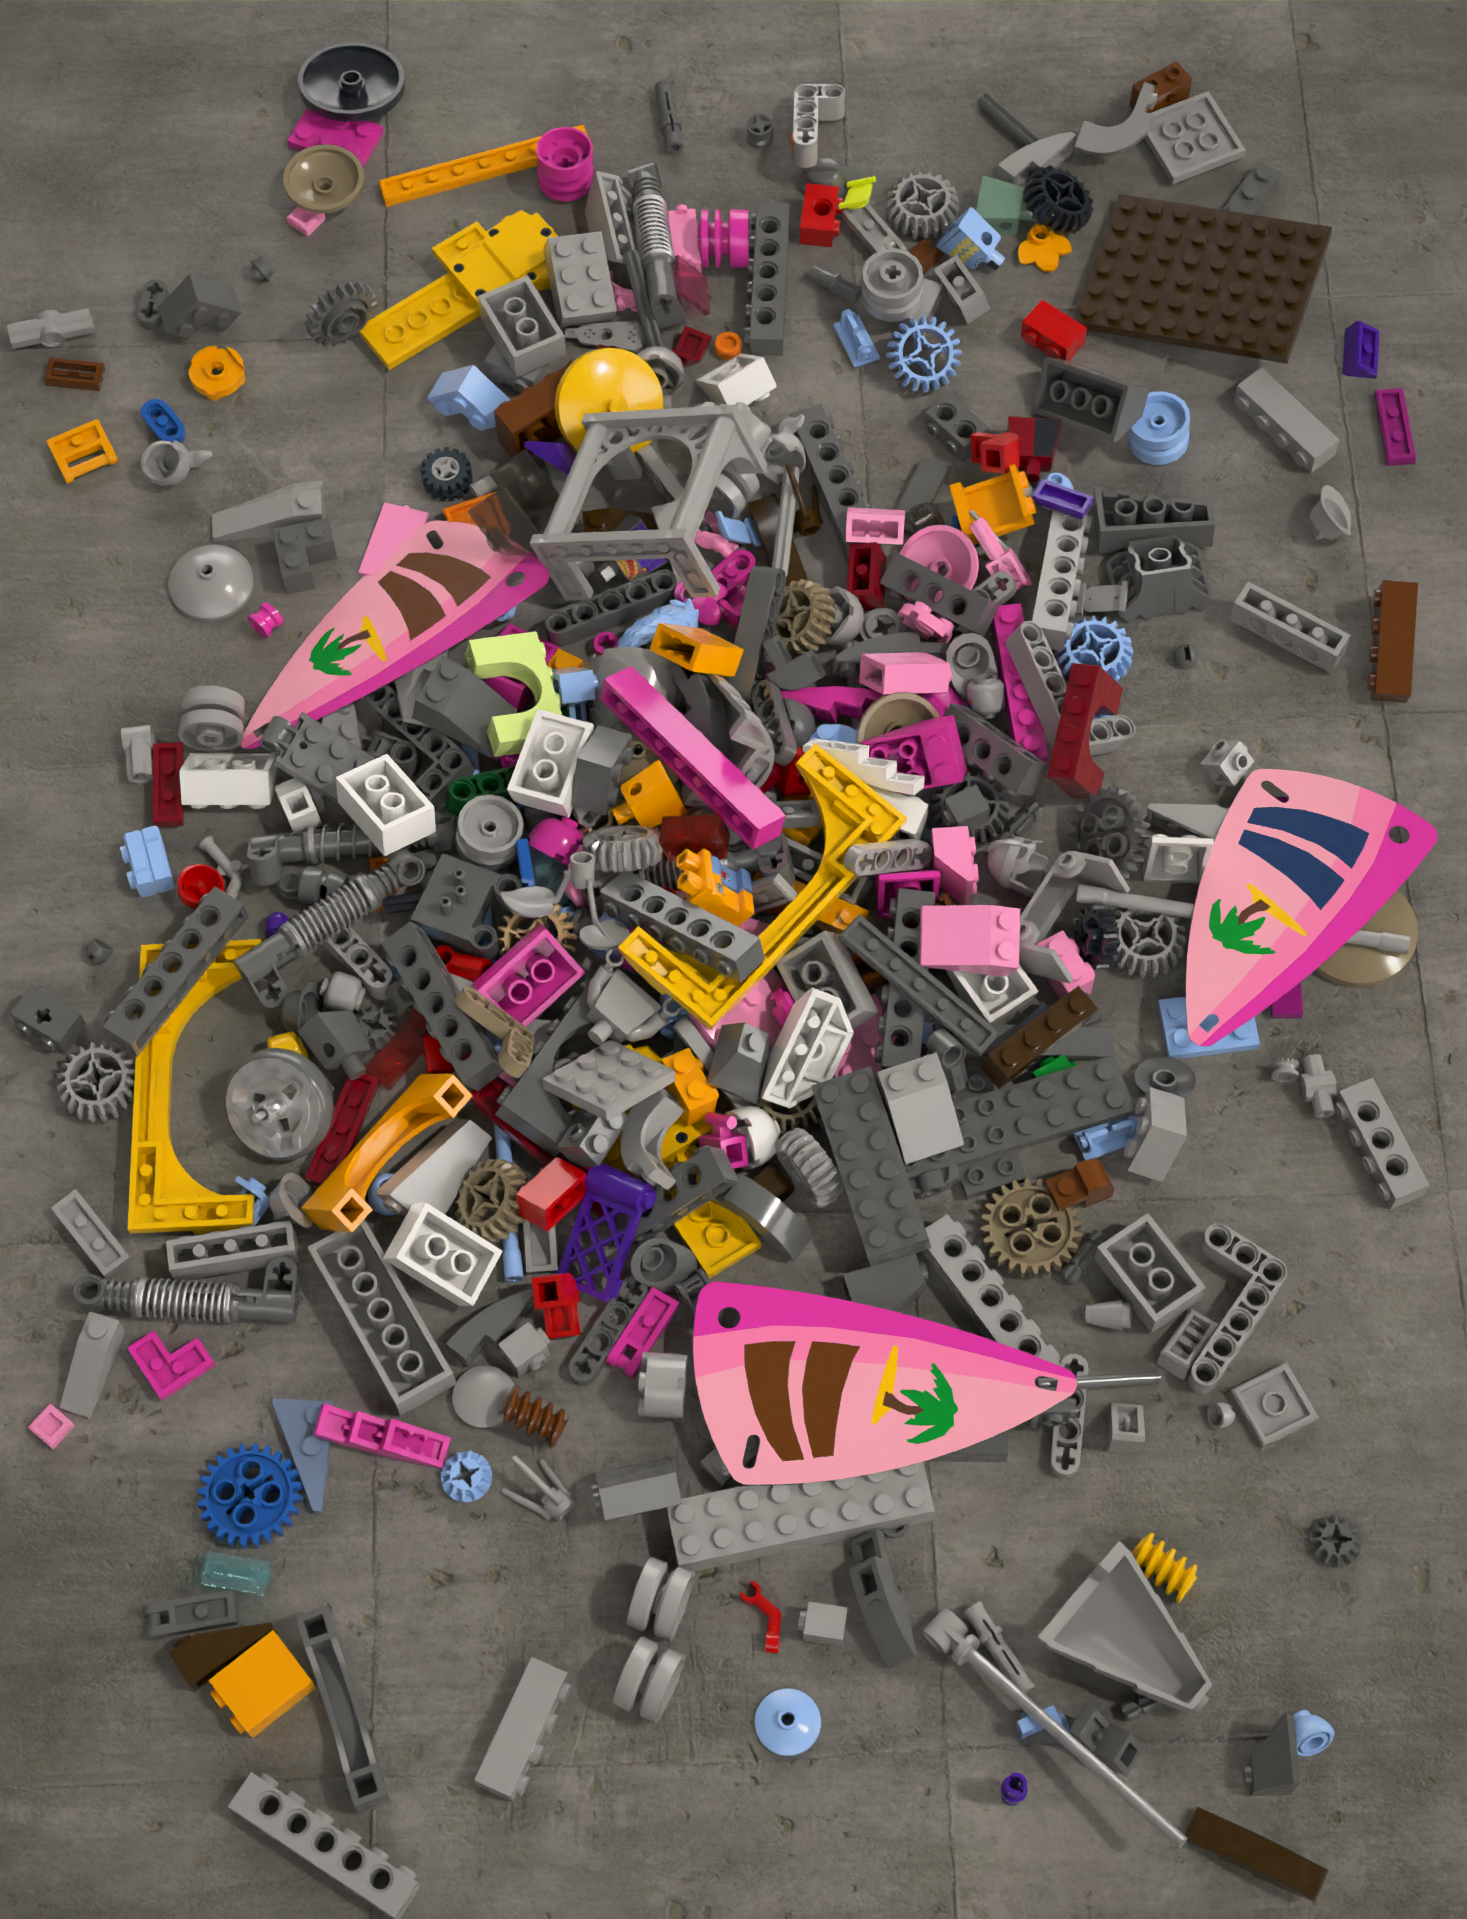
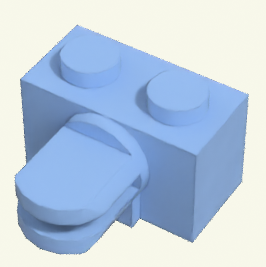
(575, 688)

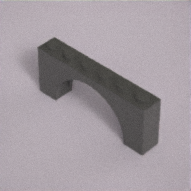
(528, 1105)

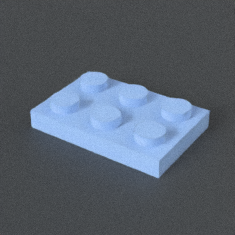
(1176, 1037)

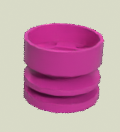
(565, 164)
(724, 238)

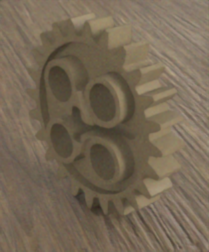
(1041, 1252)

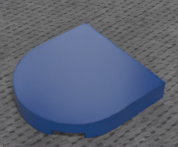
(524, 863)

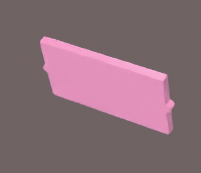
(390, 533)

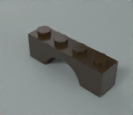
(1038, 1036)

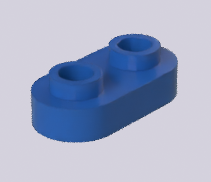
(165, 424)

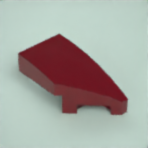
(692, 346)

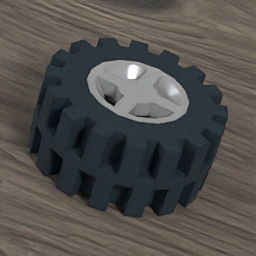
(441, 465)

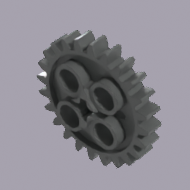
(1105, 815)

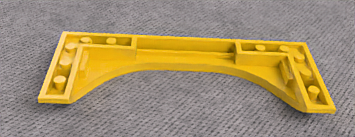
(850, 817)
(160, 1189)

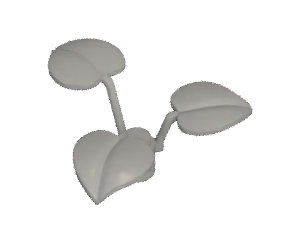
(539, 902)

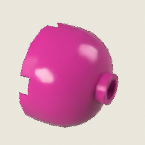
(556, 838)

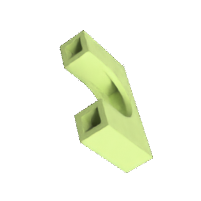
(520, 658)

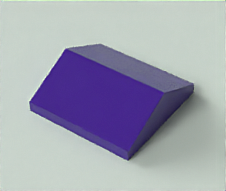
(556, 453)

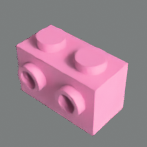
(1069, 954)

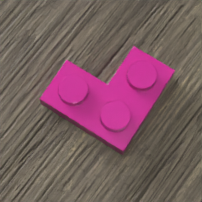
(166, 1371)

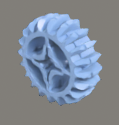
(919, 343)
(1103, 642)

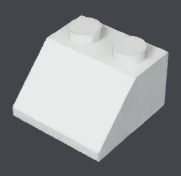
(738, 380)

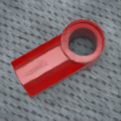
(463, 965)

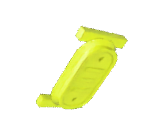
(858, 194)

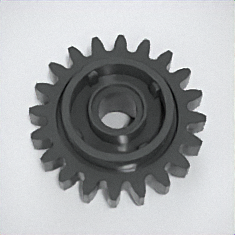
(341, 313)

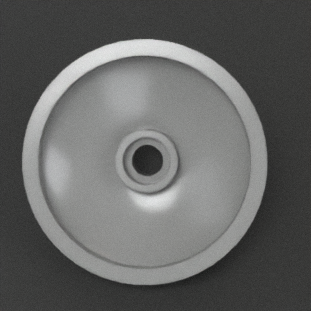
(215, 594)

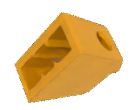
(649, 798)

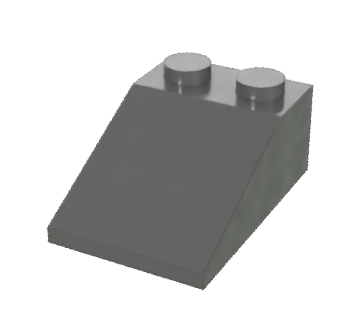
(459, 705)

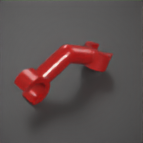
(771, 1612)

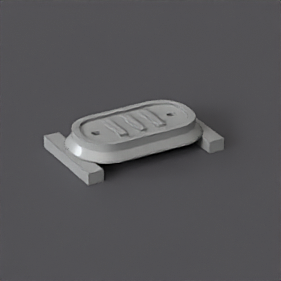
(1102, 598)

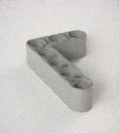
(1048, 688)
(1241, 1310)

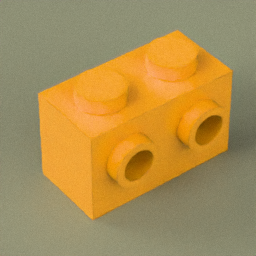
(691, 1086)

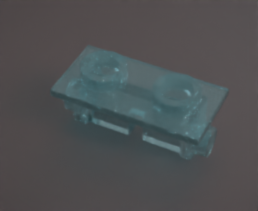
(236, 1573)

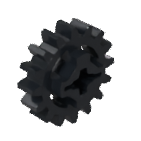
(1097, 936)

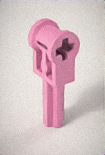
(999, 559)

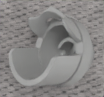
(1017, 864)

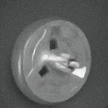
(305, 1104)

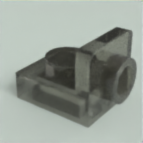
(923, 516)

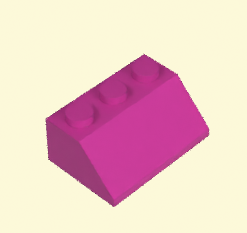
(529, 976)

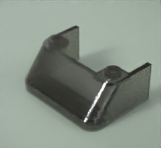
(517, 508)

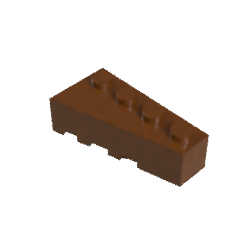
(1393, 641)

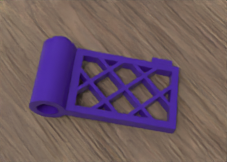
(625, 1195)

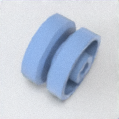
(1162, 430)

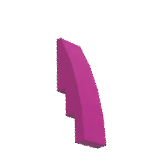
(829, 702)
(381, 1436)

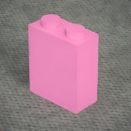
(905, 672)

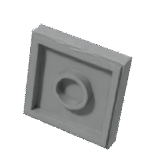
(1274, 1405)

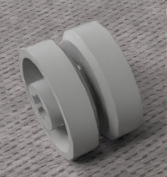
(892, 285)
(732, 491)
(211, 718)
(488, 832)
(656, 1597)
(645, 1678)

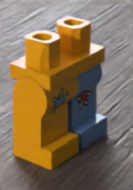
(715, 886)

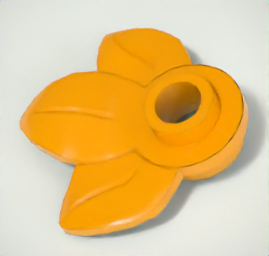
(1043, 251)

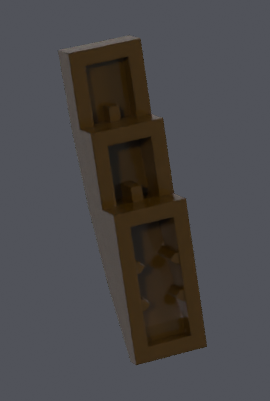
(765, 517)
(1256, 1854)

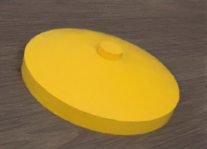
(604, 383)

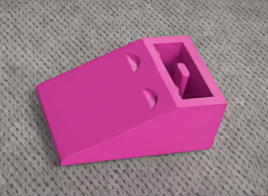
(924, 749)

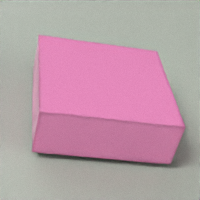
(304, 220)
(51, 1426)

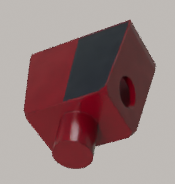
(1036, 443)

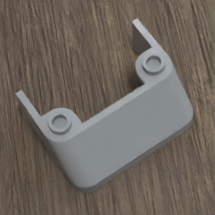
(1049, 901)

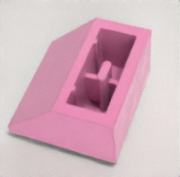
(954, 859)

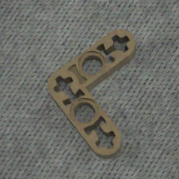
(516, 1038)

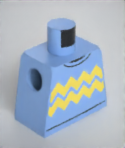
(972, 241)

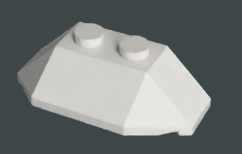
(807, 1048)

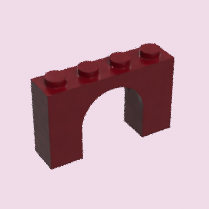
(1087, 693)

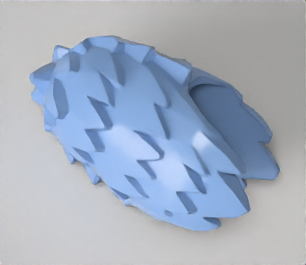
(673, 613)

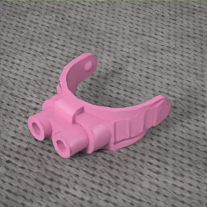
(623, 297)
(716, 540)

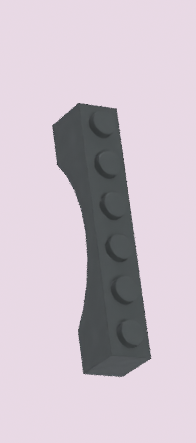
(343, 1709)

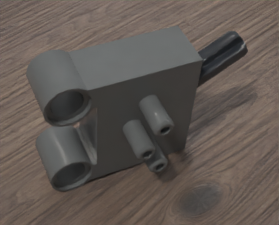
(456, 905)

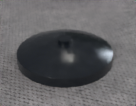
(351, 81)

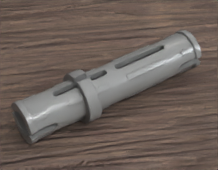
(998, 1648)

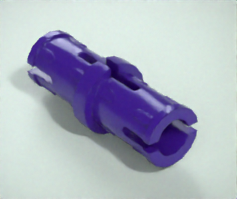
(1017, 1795)

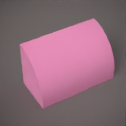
(875, 525)

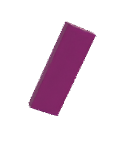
(1394, 427)

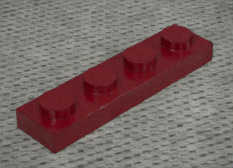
(345, 1127)

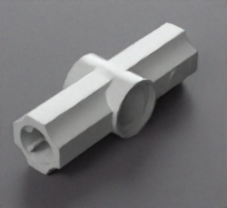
(50, 328)

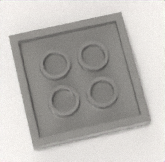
(1192, 138)
(608, 1080)

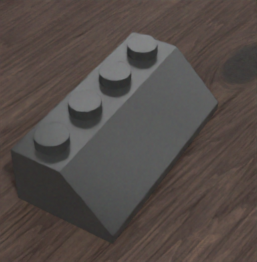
(1088, 399)

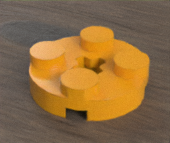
(216, 385)

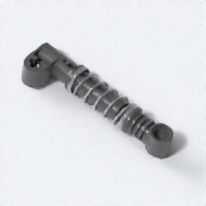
(269, 852)

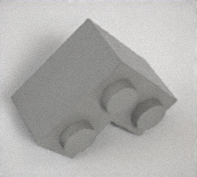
(1158, 1134)

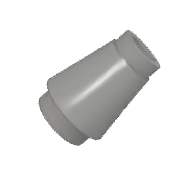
(1110, 1314)

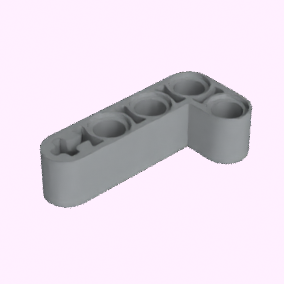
(812, 105)
(353, 950)

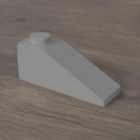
(1187, 819)
(91, 1363)

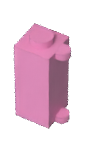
(684, 235)

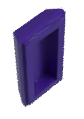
(1062, 499)

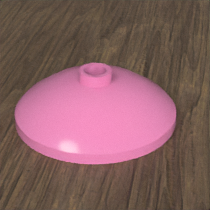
(941, 548)

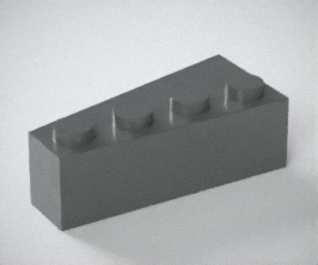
(1131, 518)

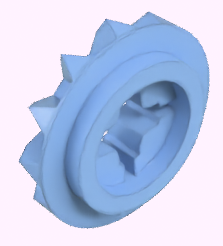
(459, 1489)

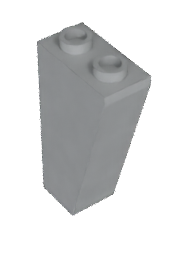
(437, 1169)

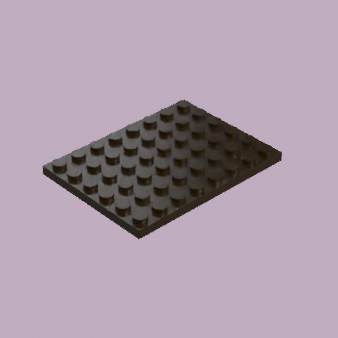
(1203, 278)

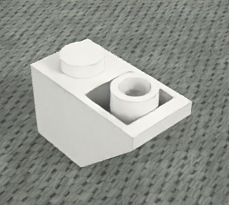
(297, 805)

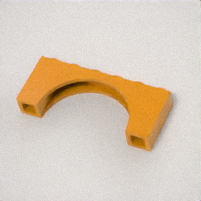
(341, 1198)

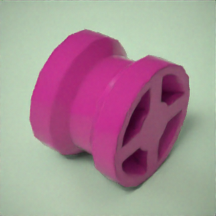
(265, 620)

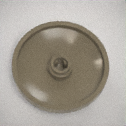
(1368, 966)

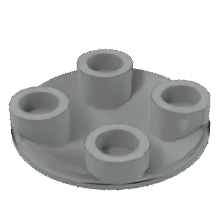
(481, 1395)

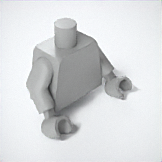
(622, 1007)

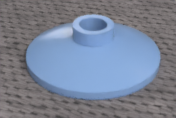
(793, 1738)

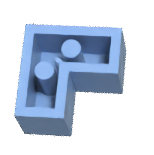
(468, 393)

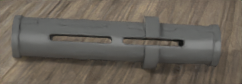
(670, 124)

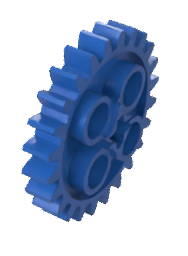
(268, 1516)

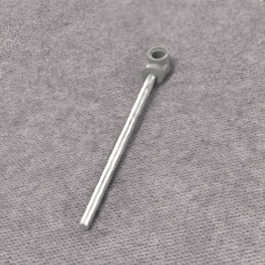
(947, 1633)

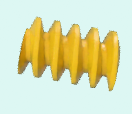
(1164, 1567)

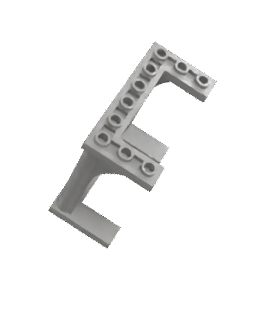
(608, 444)

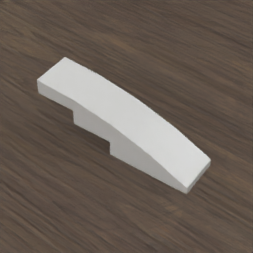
(872, 771)

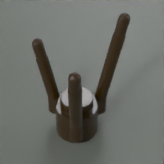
(806, 520)

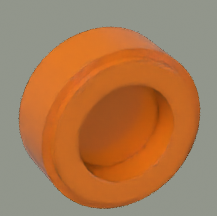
(728, 345)

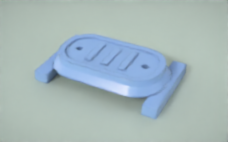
(736, 530)

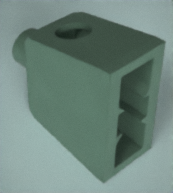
(1002, 205)

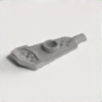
(624, 335)

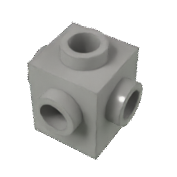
(1227, 762)

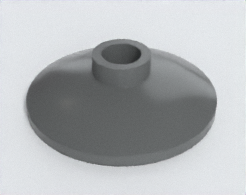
(1165, 1075)

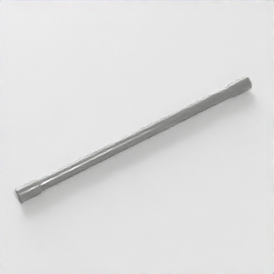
(1098, 895)

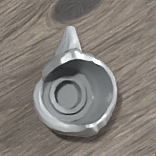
(784, 449)
(170, 462)

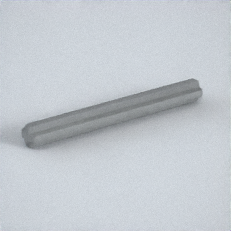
(785, 523)

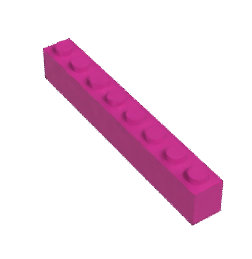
(692, 757)

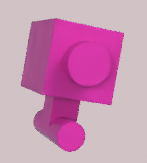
(732, 1143)

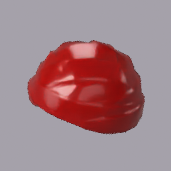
(196, 882)

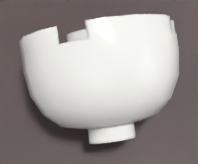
(760, 1134)

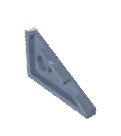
(309, 1452)

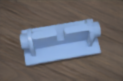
(855, 339)
(1106, 1137)

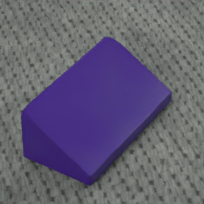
(1360, 351)

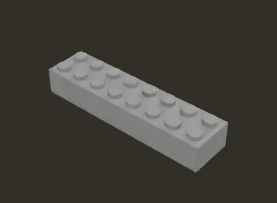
(787, 1517)

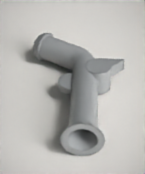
(226, 867)

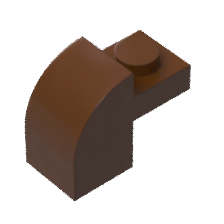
(1083, 1184)

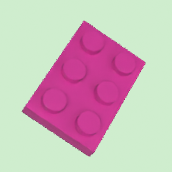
(354, 136)

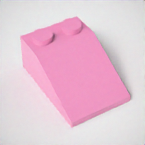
(970, 938)

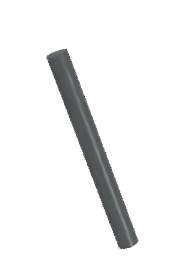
(1107, 1380)

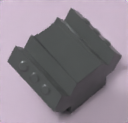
(1162, 577)

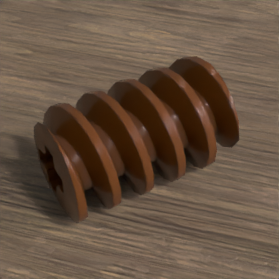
(533, 1416)

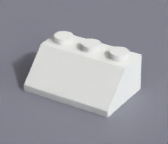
(228, 780)

